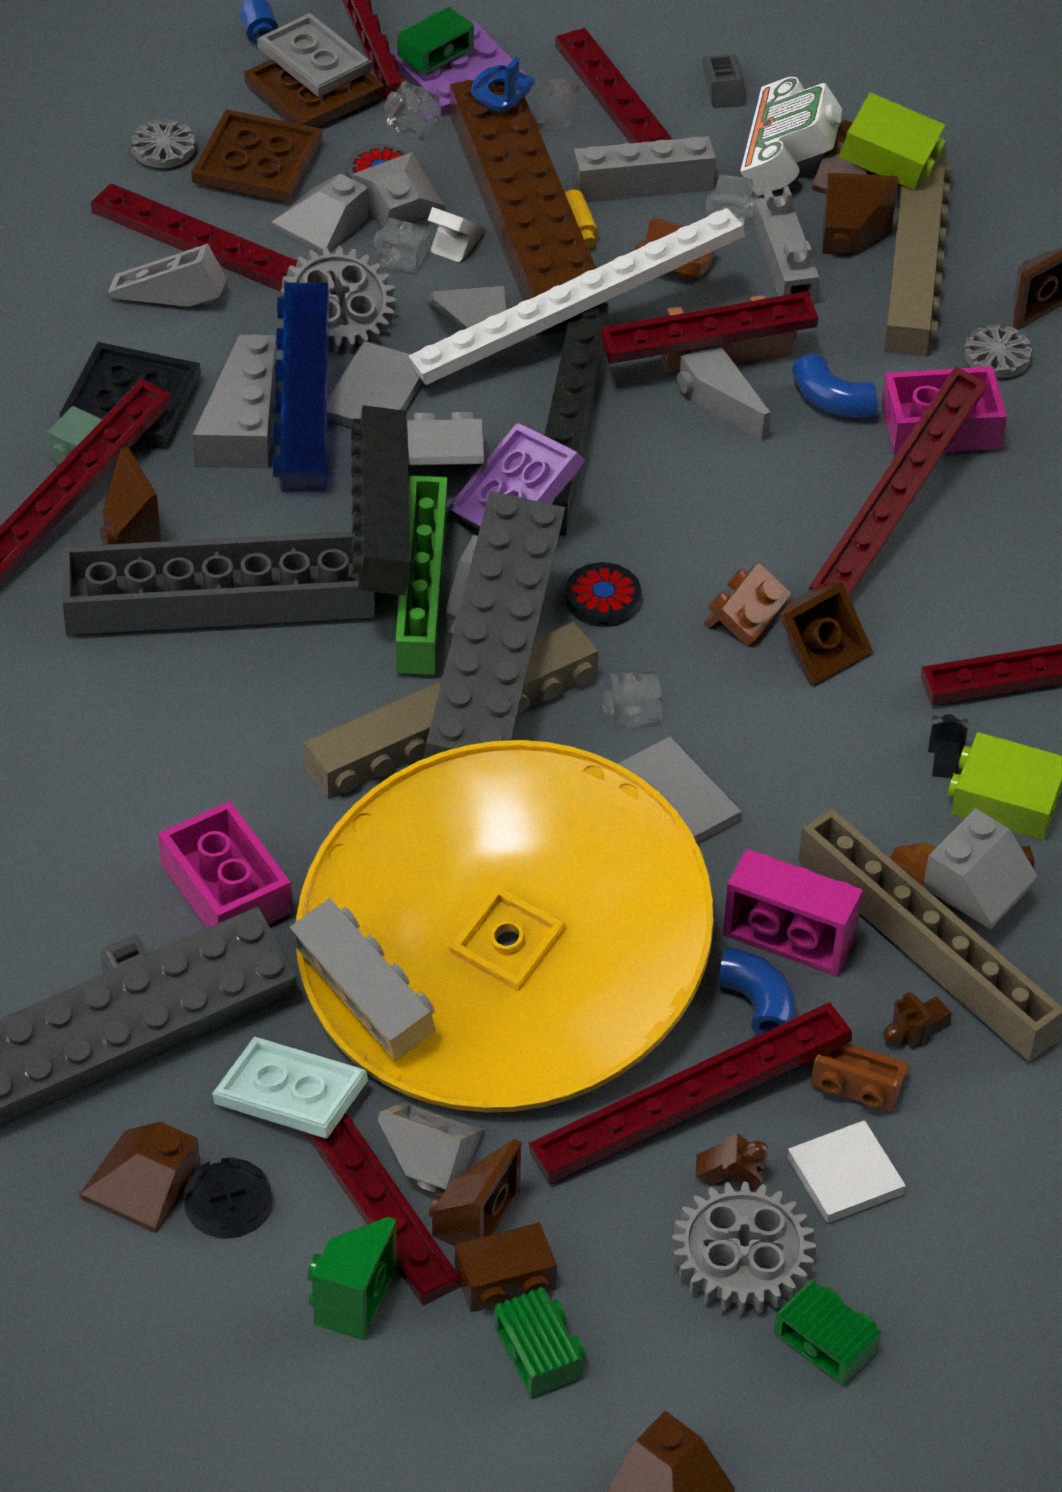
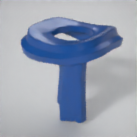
(516, 86)

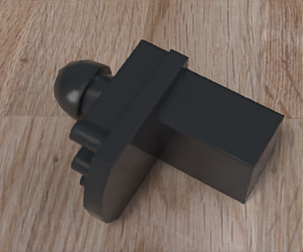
(947, 743)

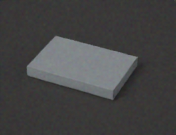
(314, 54)
(375, 379)
(685, 787)

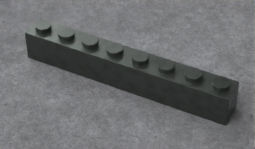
(576, 391)
(380, 500)

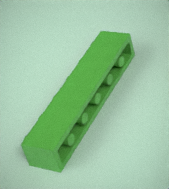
(421, 604)

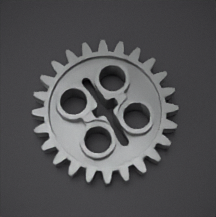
(367, 294)
(743, 1247)

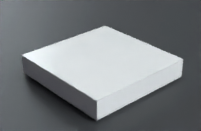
(846, 1171)

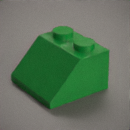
(353, 1277)

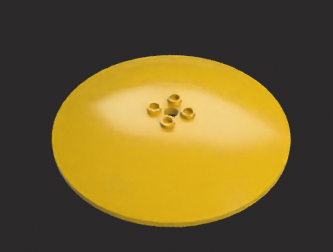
(531, 845)

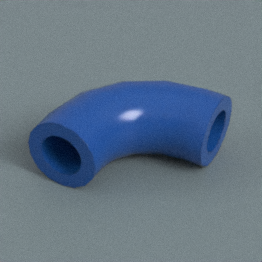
(831, 393)
(761, 984)

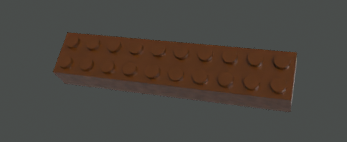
(520, 193)

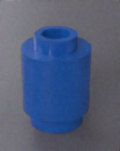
(257, 19)

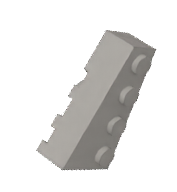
(239, 413)

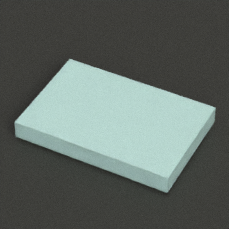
(290, 1087)

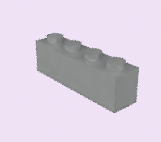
(644, 169)
(363, 978)

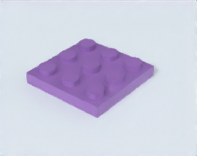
(483, 56)
(520, 466)

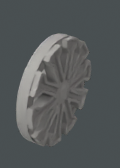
(163, 145)
(998, 351)

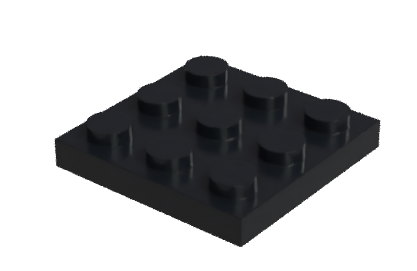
(117, 369)

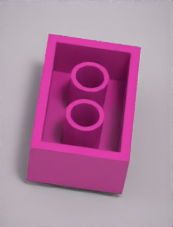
(911, 392)
(224, 867)
(792, 912)

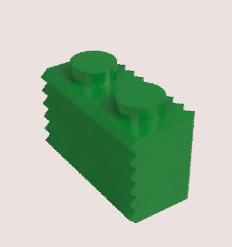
(435, 40)
(828, 1331)
(538, 1341)

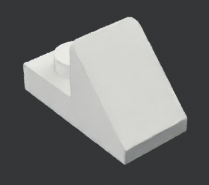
(454, 235)

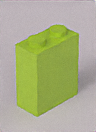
(893, 141)
(1008, 784)

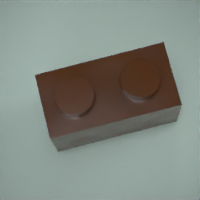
(505, 1266)

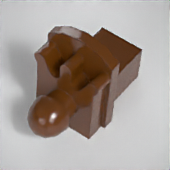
(916, 1020)
(733, 1159)

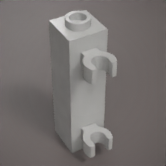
(784, 245)

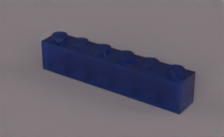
(304, 387)

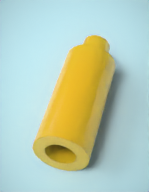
(583, 216)

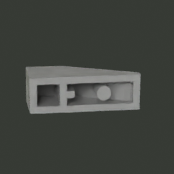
(174, 280)
(723, 391)

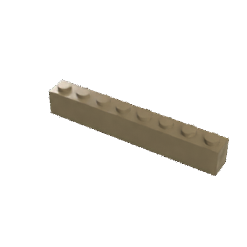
(917, 261)
(399, 731)
(934, 936)

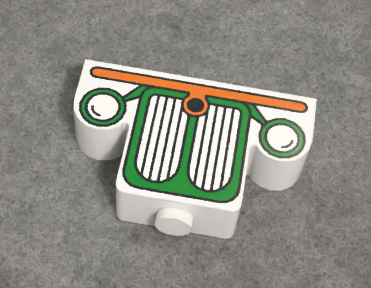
(787, 129)

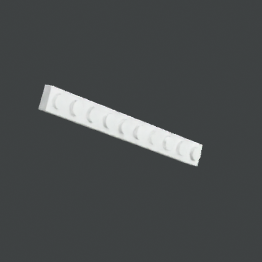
(576, 296)

